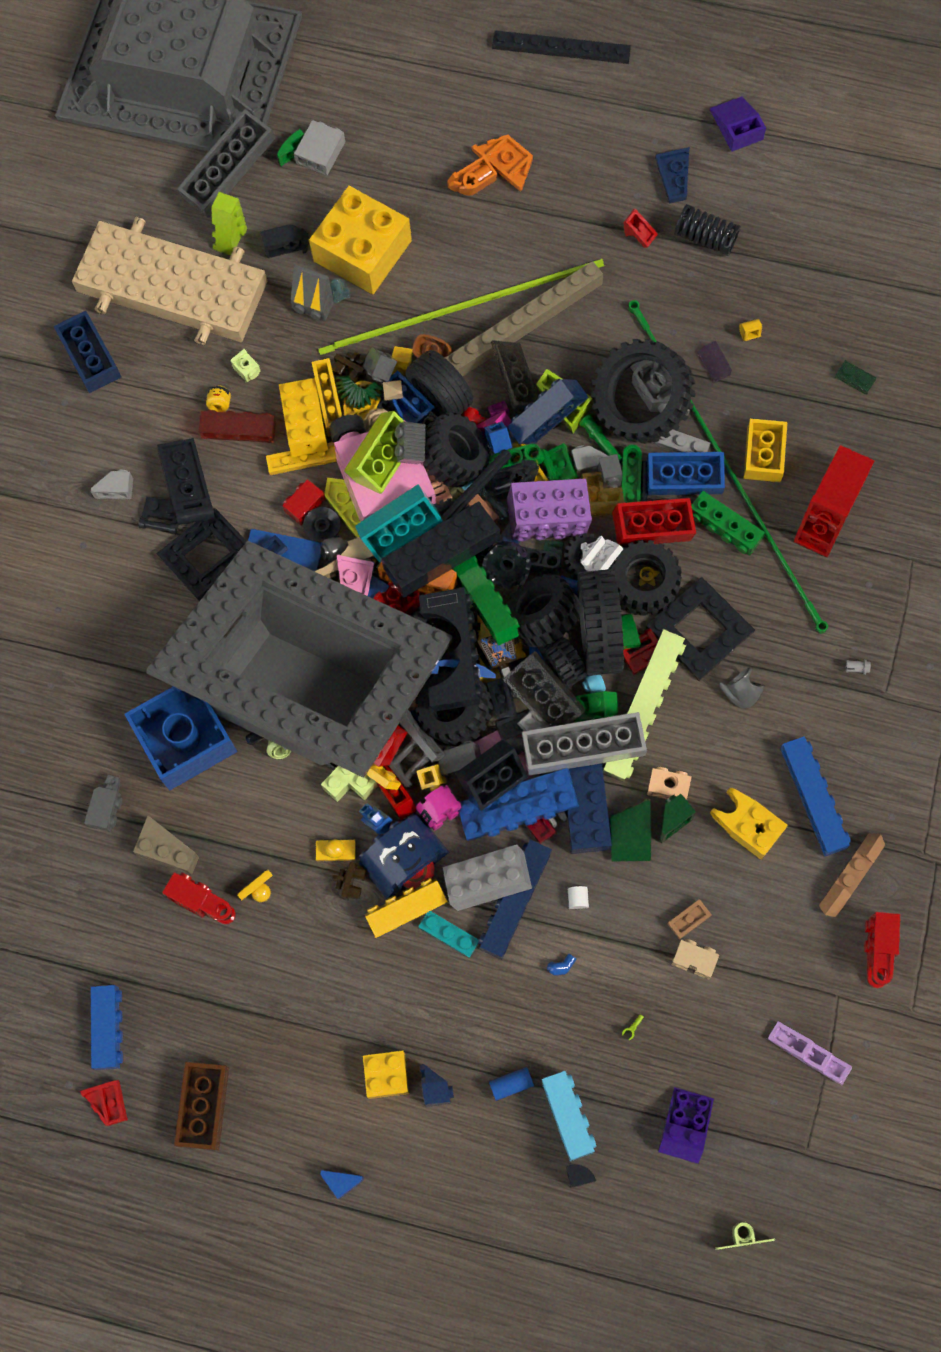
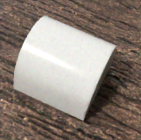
(578, 897)

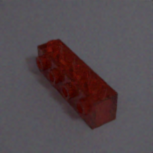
(237, 426)

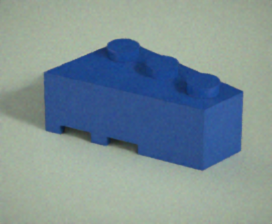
(413, 405)

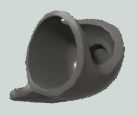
(742, 690)

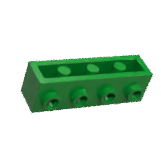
(726, 523)

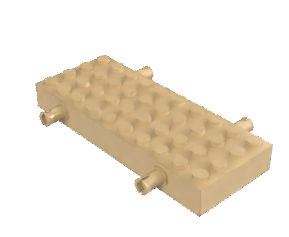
(170, 281)

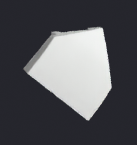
(599, 554)

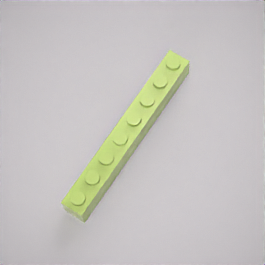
(649, 693)

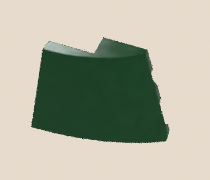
(631, 833)

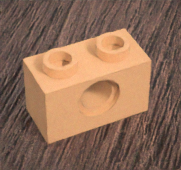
(660, 775)

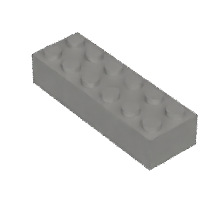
(584, 743)

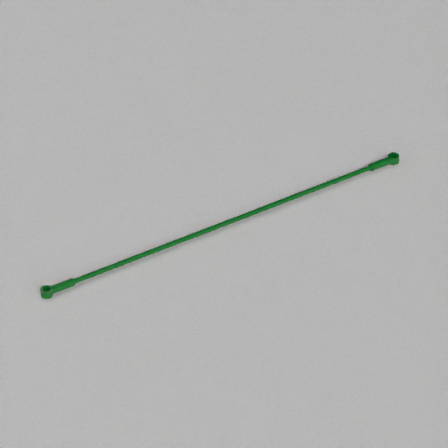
(808, 604)

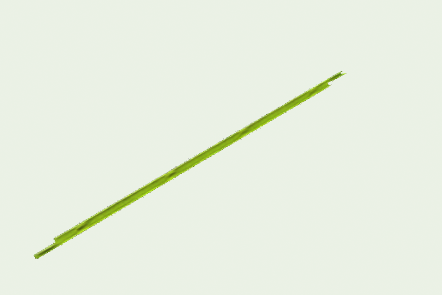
(599, 263)

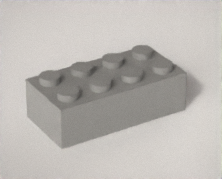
(487, 877)

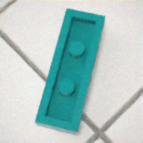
(449, 934)

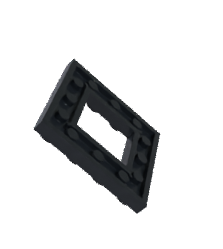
(174, 553)
(736, 627)

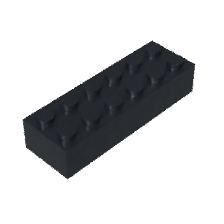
(441, 549)

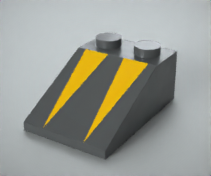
(311, 293)

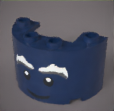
(401, 854)

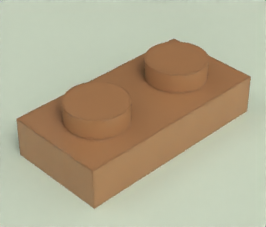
(689, 919)

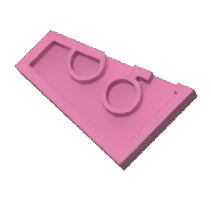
(355, 573)

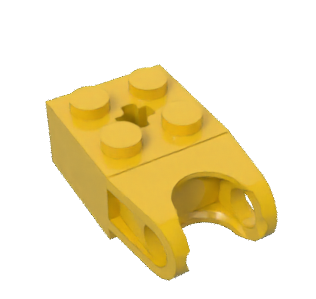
(743, 823)

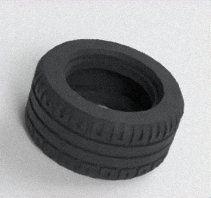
(440, 383)

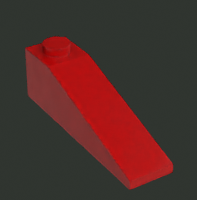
(398, 799)

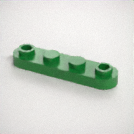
(631, 474)

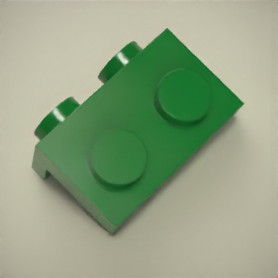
(559, 464)

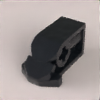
(284, 240)
(521, 472)

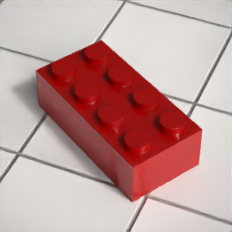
(654, 520)

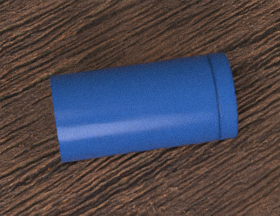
(511, 1083)

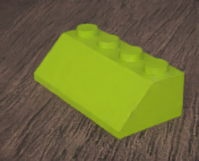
(375, 458)

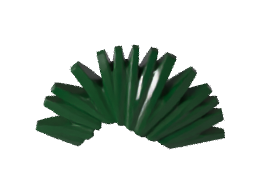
(355, 393)

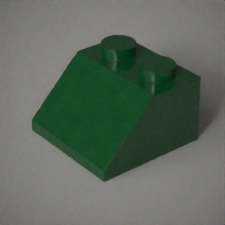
(675, 816)

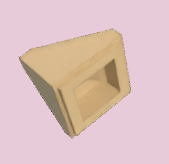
(392, 390)

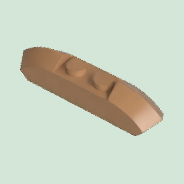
(852, 875)

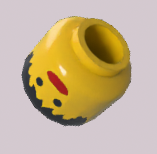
(218, 398)

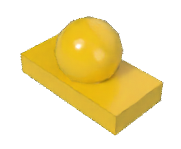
(336, 850)
(258, 889)

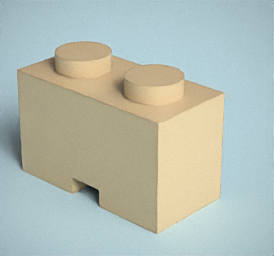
(697, 958)

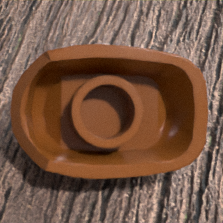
(426, 343)

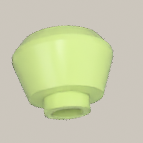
(276, 751)

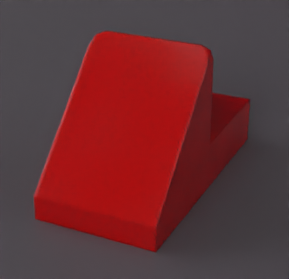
(639, 228)

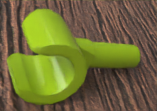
(632, 1028)

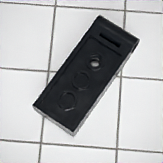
(183, 475)

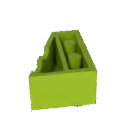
(573, 419)

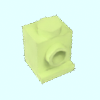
(240, 364)

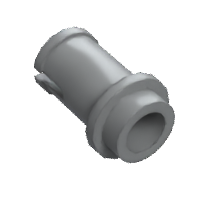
(858, 666)

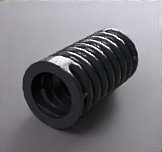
(704, 236)

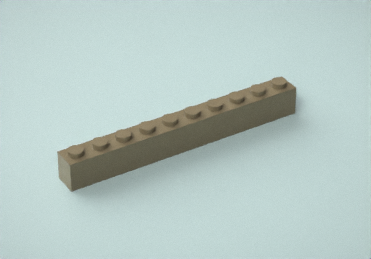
(527, 317)

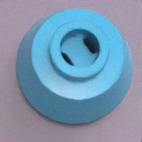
(593, 684)

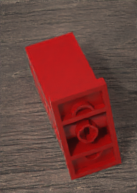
(833, 501)

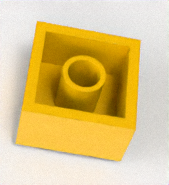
(385, 1074)

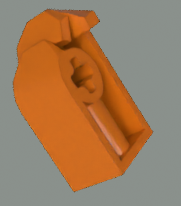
(478, 173)

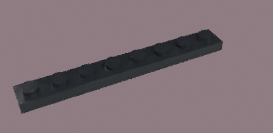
(561, 47)

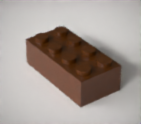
(201, 1106)

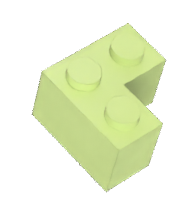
(342, 780)

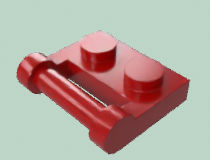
(640, 659)

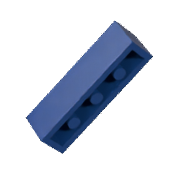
(105, 1027)

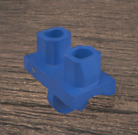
(375, 819)

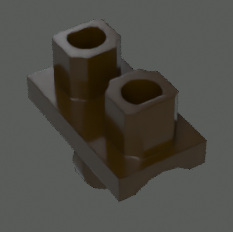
(351, 364)
(353, 873)

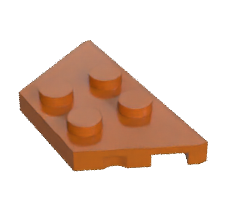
(507, 159)

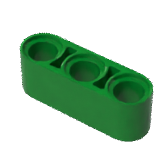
(524, 453)

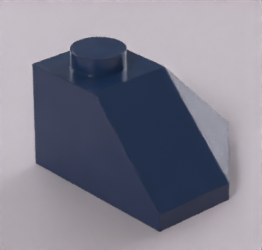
(435, 1088)

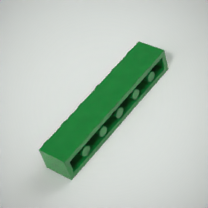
(487, 601)

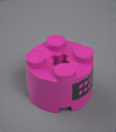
(438, 807)

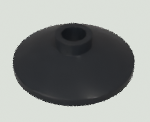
(318, 517)

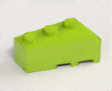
(228, 223)

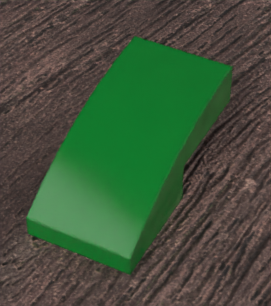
(286, 152)
(630, 633)

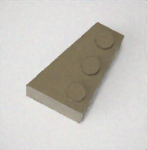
(164, 848)

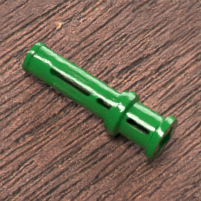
(596, 432)

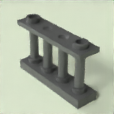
(418, 738)

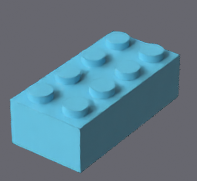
(568, 1116)

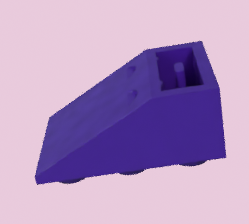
(739, 123)
(686, 1125)

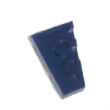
(674, 173)

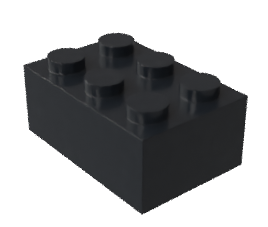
(491, 774)

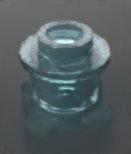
(339, 290)

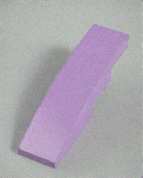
(810, 1053)

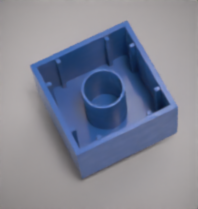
(180, 735)

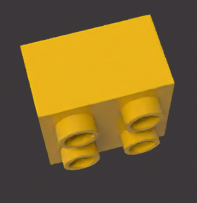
(360, 239)

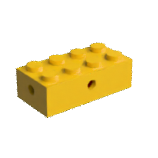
(303, 417)

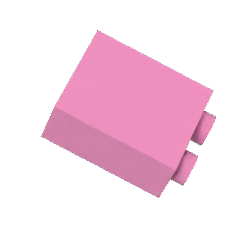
(368, 501)

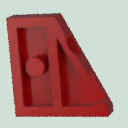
(107, 1102)

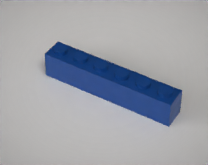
(814, 796)

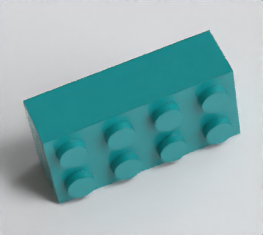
(398, 522)

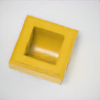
(751, 329)

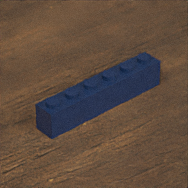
(512, 907)

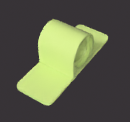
(750, 1239)

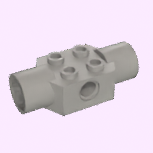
(652, 384)

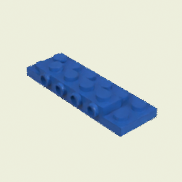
(520, 805)

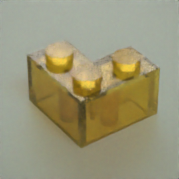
(601, 499)

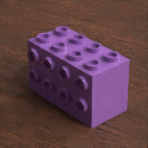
(548, 509)

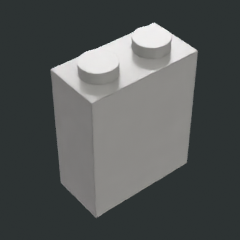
(319, 147)

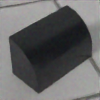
(579, 1175)

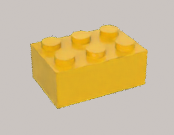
(765, 450)

